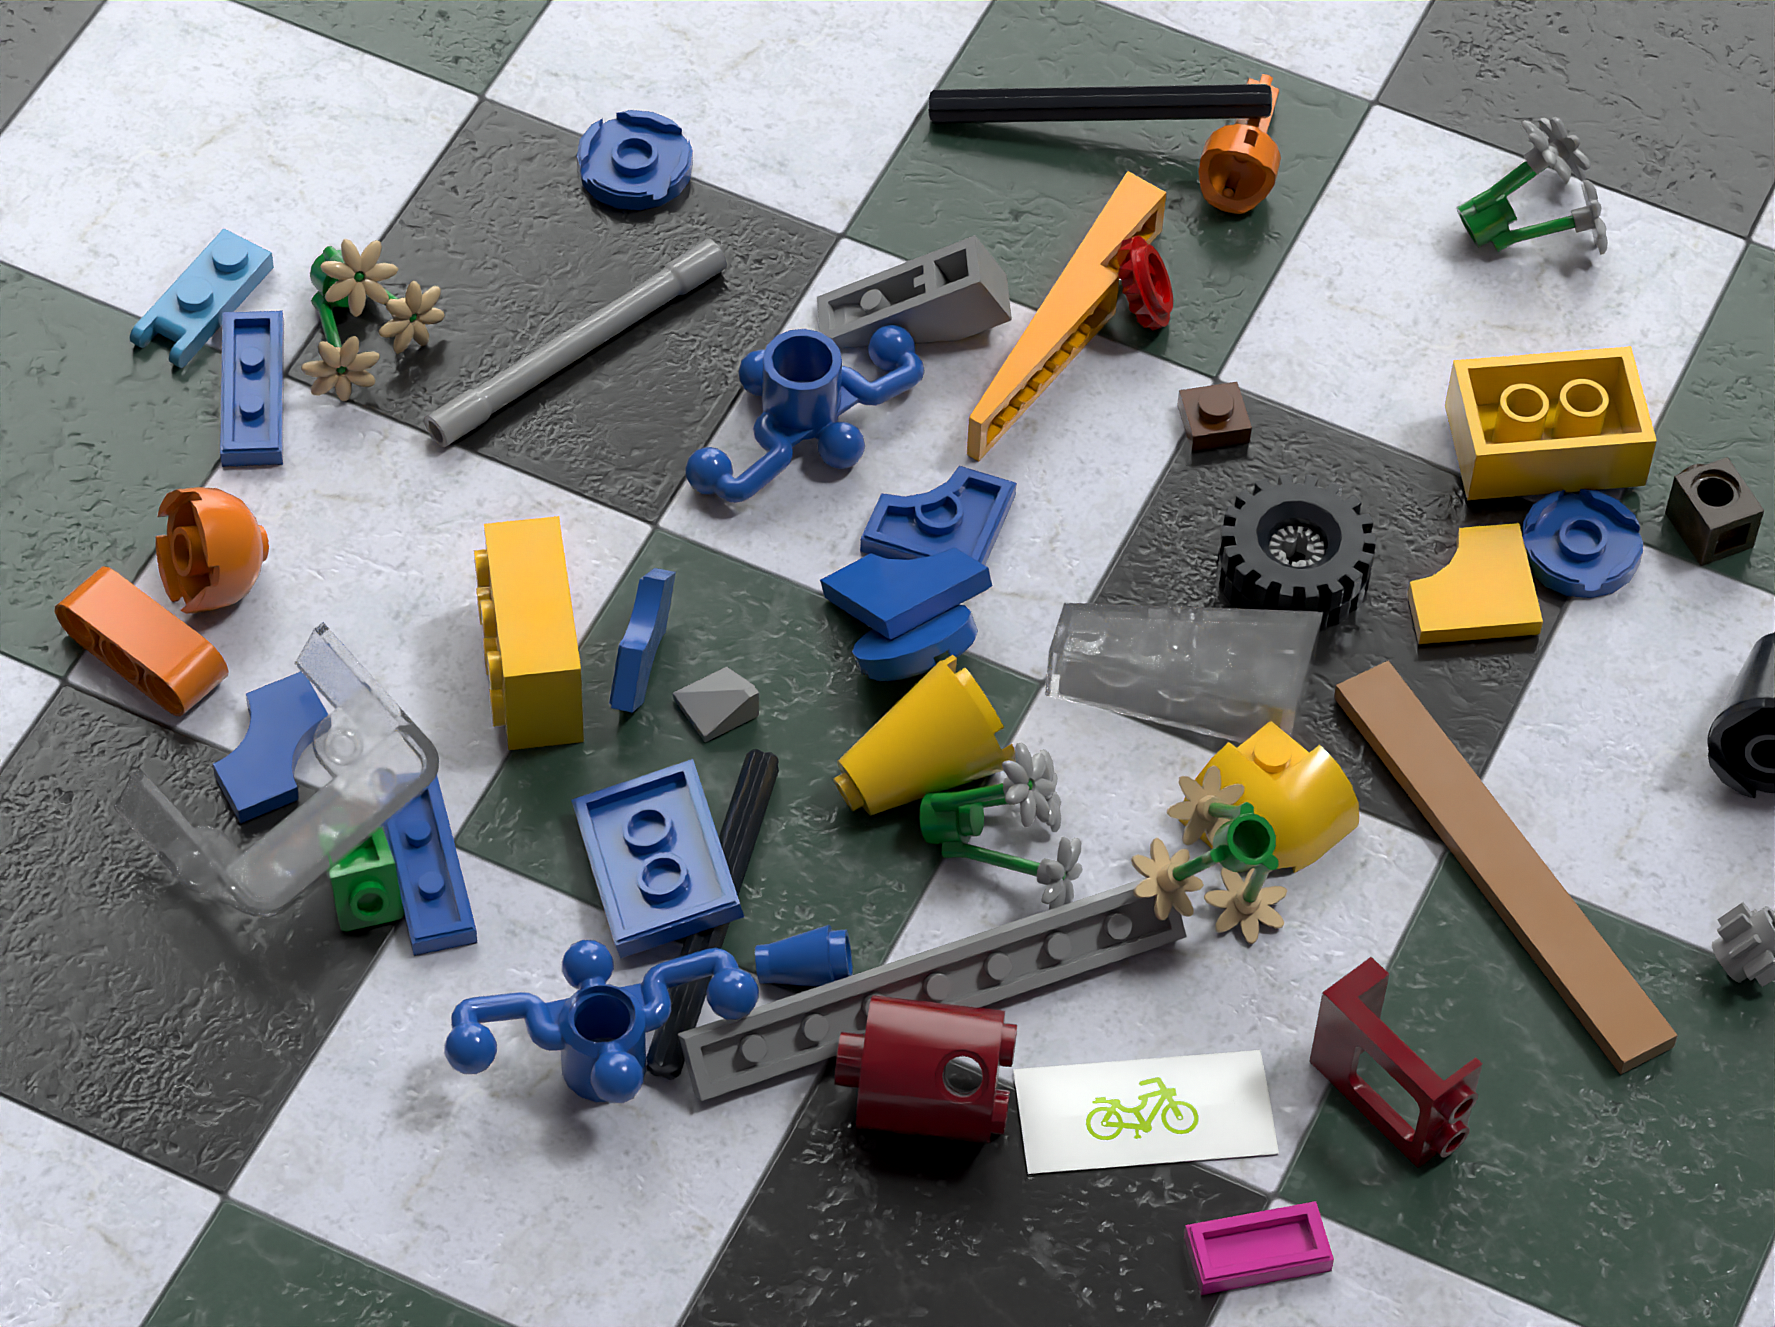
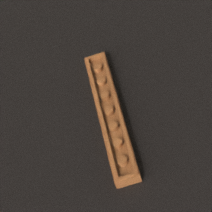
(1506, 868)

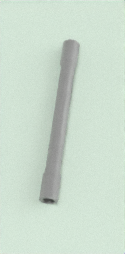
(477, 404)

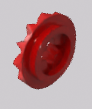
(1145, 282)

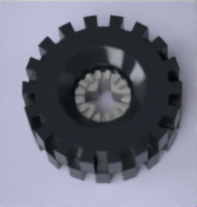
(1289, 520)

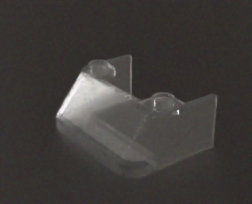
(377, 770)

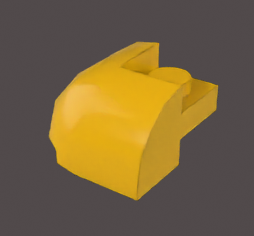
(1294, 790)

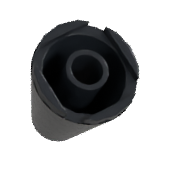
(1744, 729)

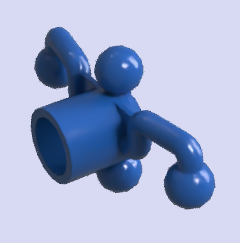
(801, 400)
(598, 1010)

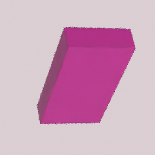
(1258, 1248)

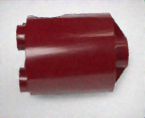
(904, 1069)

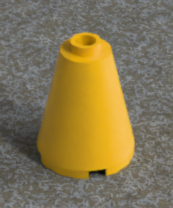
(924, 744)

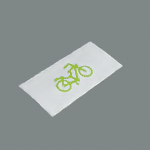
(1145, 1112)

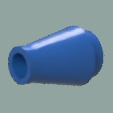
(806, 958)

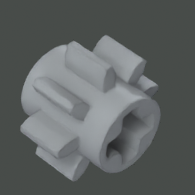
(1747, 944)

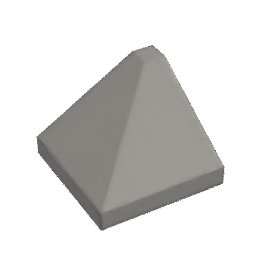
(718, 703)

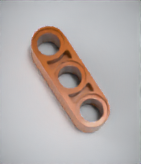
(141, 641)

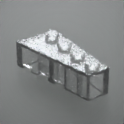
(1186, 665)

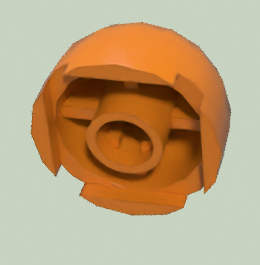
(209, 548)

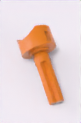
(1241, 159)

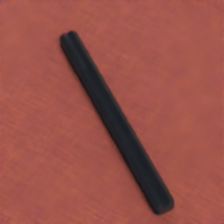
(1100, 103)
(738, 842)

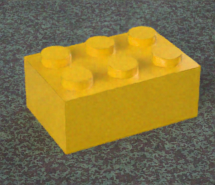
(1549, 423)
(529, 633)

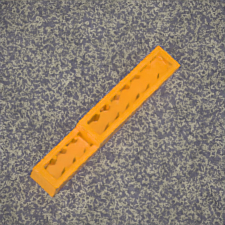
(1070, 314)

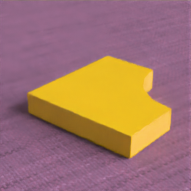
(1481, 592)

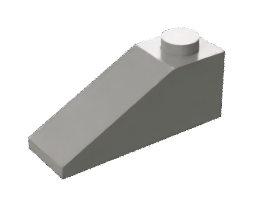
(931, 297)

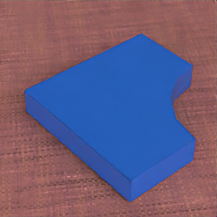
(957, 514)
(905, 593)

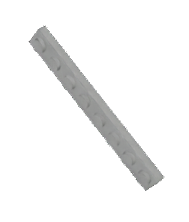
(960, 973)

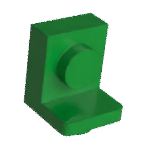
(366, 885)

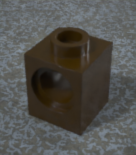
(1714, 511)

